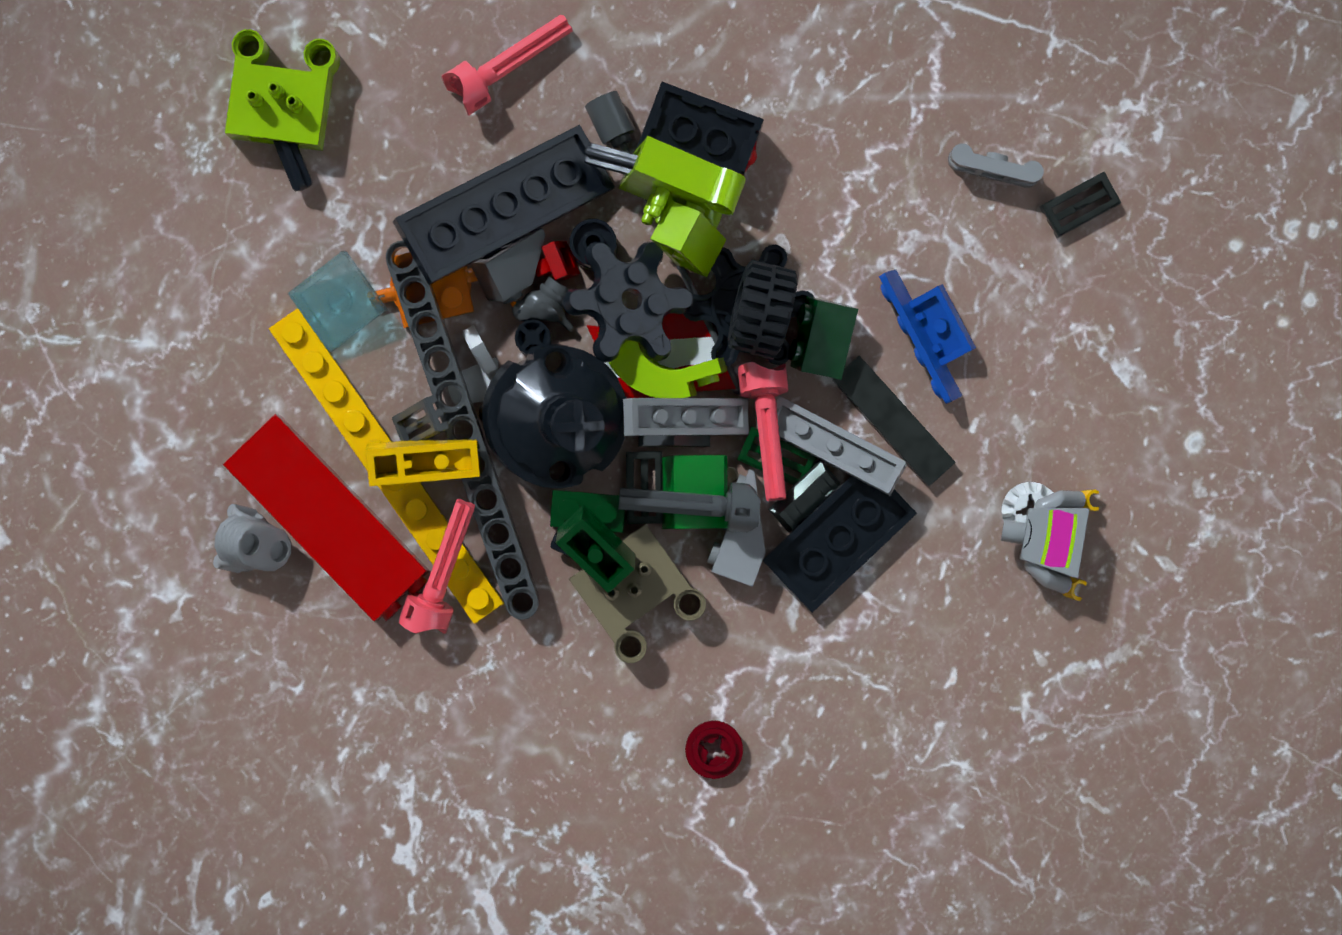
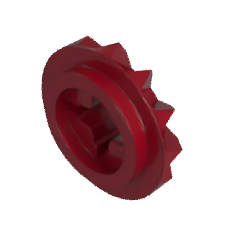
(720, 765)

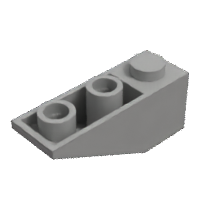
(740, 552)

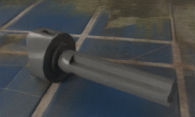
(739, 506)

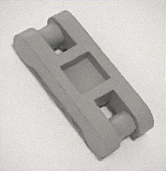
(994, 166)

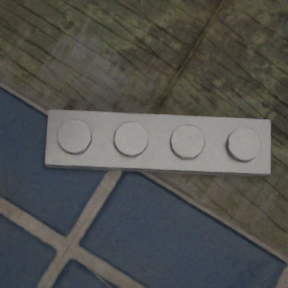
(685, 416)
(838, 447)

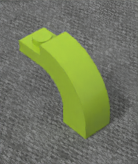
(659, 380)

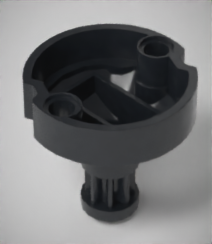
(554, 416)

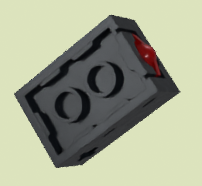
(703, 128)

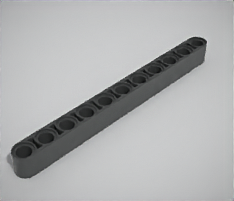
(464, 411)

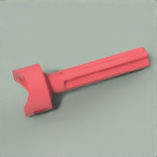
(473, 83)
(763, 386)
(429, 608)

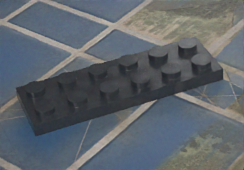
(502, 205)

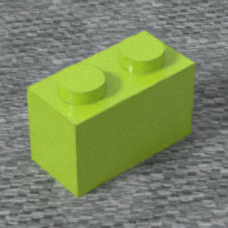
(689, 237)

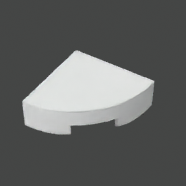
(479, 350)

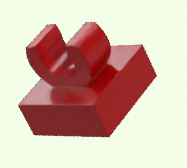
(558, 261)

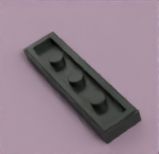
(894, 421)

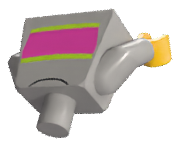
(1053, 539)

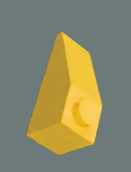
(421, 461)

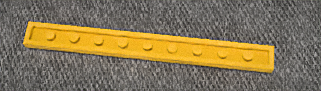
(361, 428)

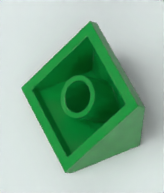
(694, 475)

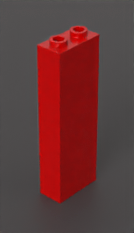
(327, 518)

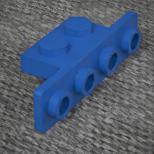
(933, 328)

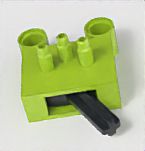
(281, 103)
(666, 174)

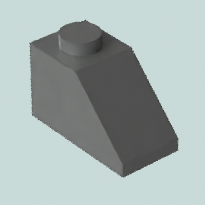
(510, 268)

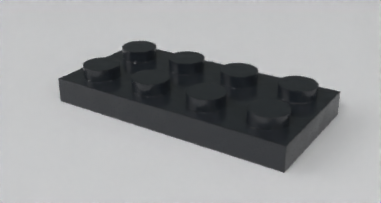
(837, 540)

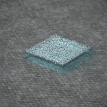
(337, 301)

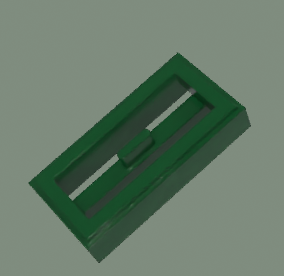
(749, 445)

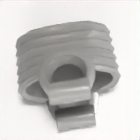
(249, 542)

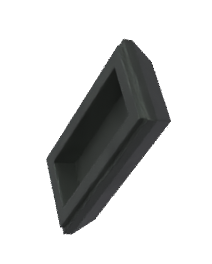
(805, 496)

